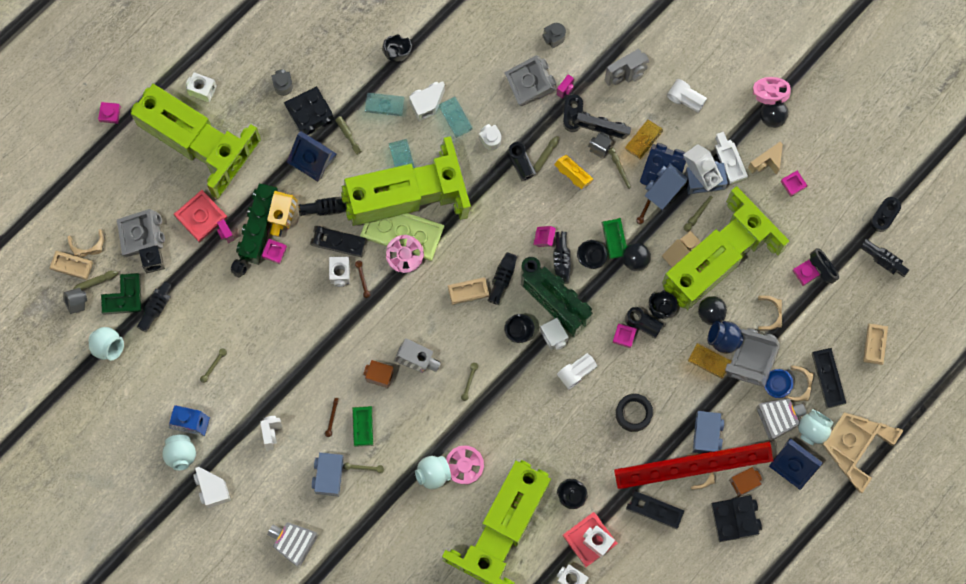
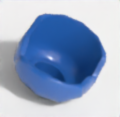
(779, 383)

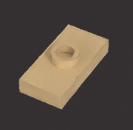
(71, 265)
(468, 291)
(875, 344)

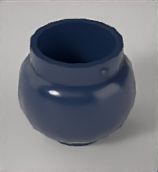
(725, 337)

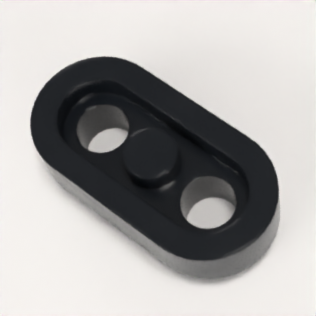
(570, 112)
(885, 215)
(826, 268)

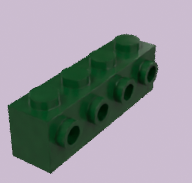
(257, 227)

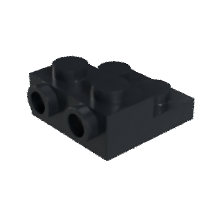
(309, 111)
(736, 518)

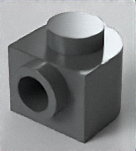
(554, 34)
(282, 82)
(600, 144)
(75, 300)

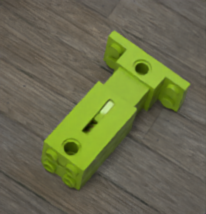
(194, 136)
(405, 188)
(722, 251)
(503, 525)

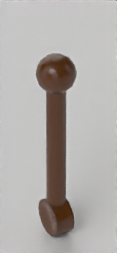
(640, 220)
(359, 264)
(328, 433)

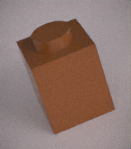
(378, 373)
(746, 481)

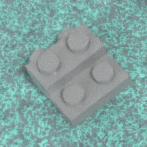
(629, 67)
(530, 80)
(140, 232)

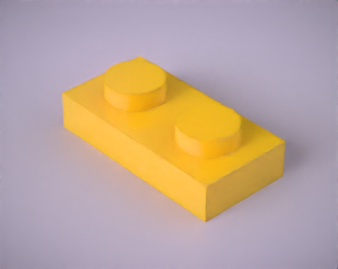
(573, 172)

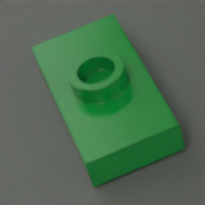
(614, 237)
(362, 426)

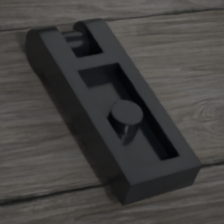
(338, 241)
(655, 510)

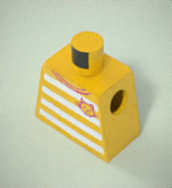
(281, 204)

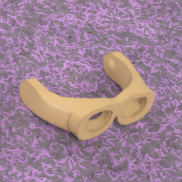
(97, 249)
(778, 303)
(809, 376)
(710, 480)

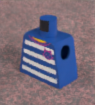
(188, 420)

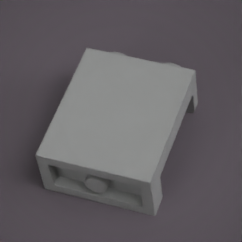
(754, 357)

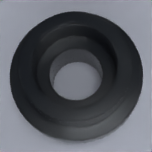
(239, 267)

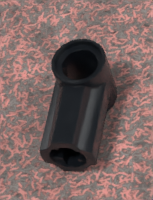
(521, 163)
(645, 323)

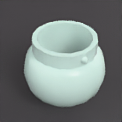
(105, 343)
(815, 427)
(179, 452)
(433, 472)

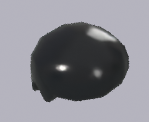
(396, 48)
(774, 115)
(592, 254)
(636, 257)
(663, 305)
(712, 310)
(519, 328)
(572, 493)

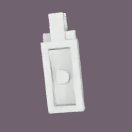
(730, 157)

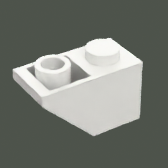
(426, 102)
(703, 166)
(213, 488)

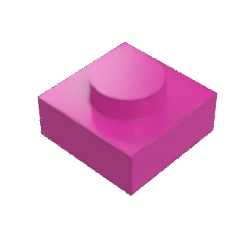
(565, 87)
(109, 112)
(794, 183)
(224, 231)
(544, 236)
(274, 251)
(806, 272)
(624, 335)

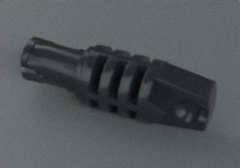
(323, 206)
(562, 257)
(885, 258)
(502, 277)
(154, 306)

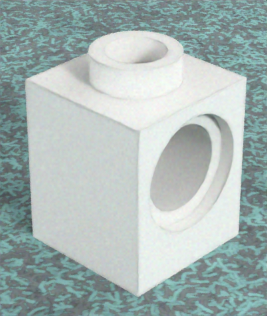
(206, 92)
(339, 263)
(554, 334)
(601, 549)
(581, 578)

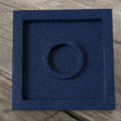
(310, 156)
(795, 464)

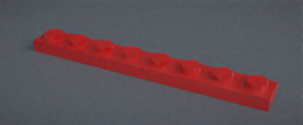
(693, 465)

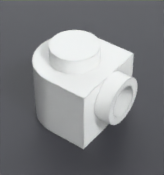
(490, 137)

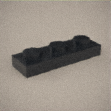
(601, 124)
(828, 378)

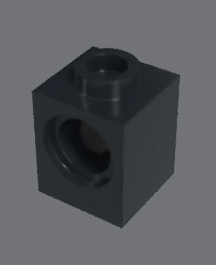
(151, 259)

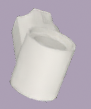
(681, 93)
(573, 374)

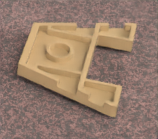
(850, 440)

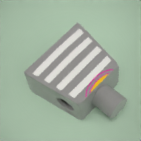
(408, 355)
(779, 417)
(293, 542)

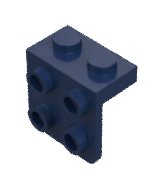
(659, 157)

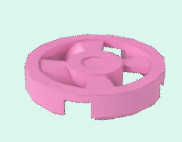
(770, 93)
(404, 253)
(465, 465)

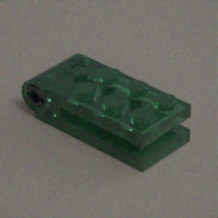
(555, 296)

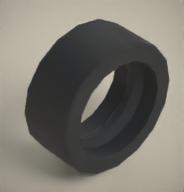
(634, 398)

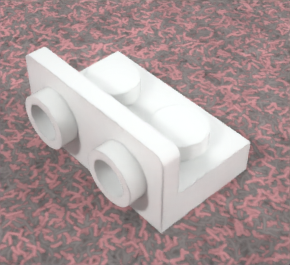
(268, 426)

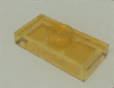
(643, 139)
(709, 361)

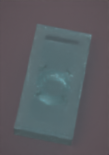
(384, 104)
(455, 117)
(401, 153)

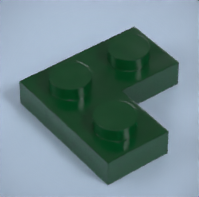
(127, 300)

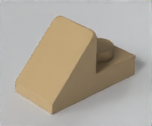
(771, 157)
(680, 248)

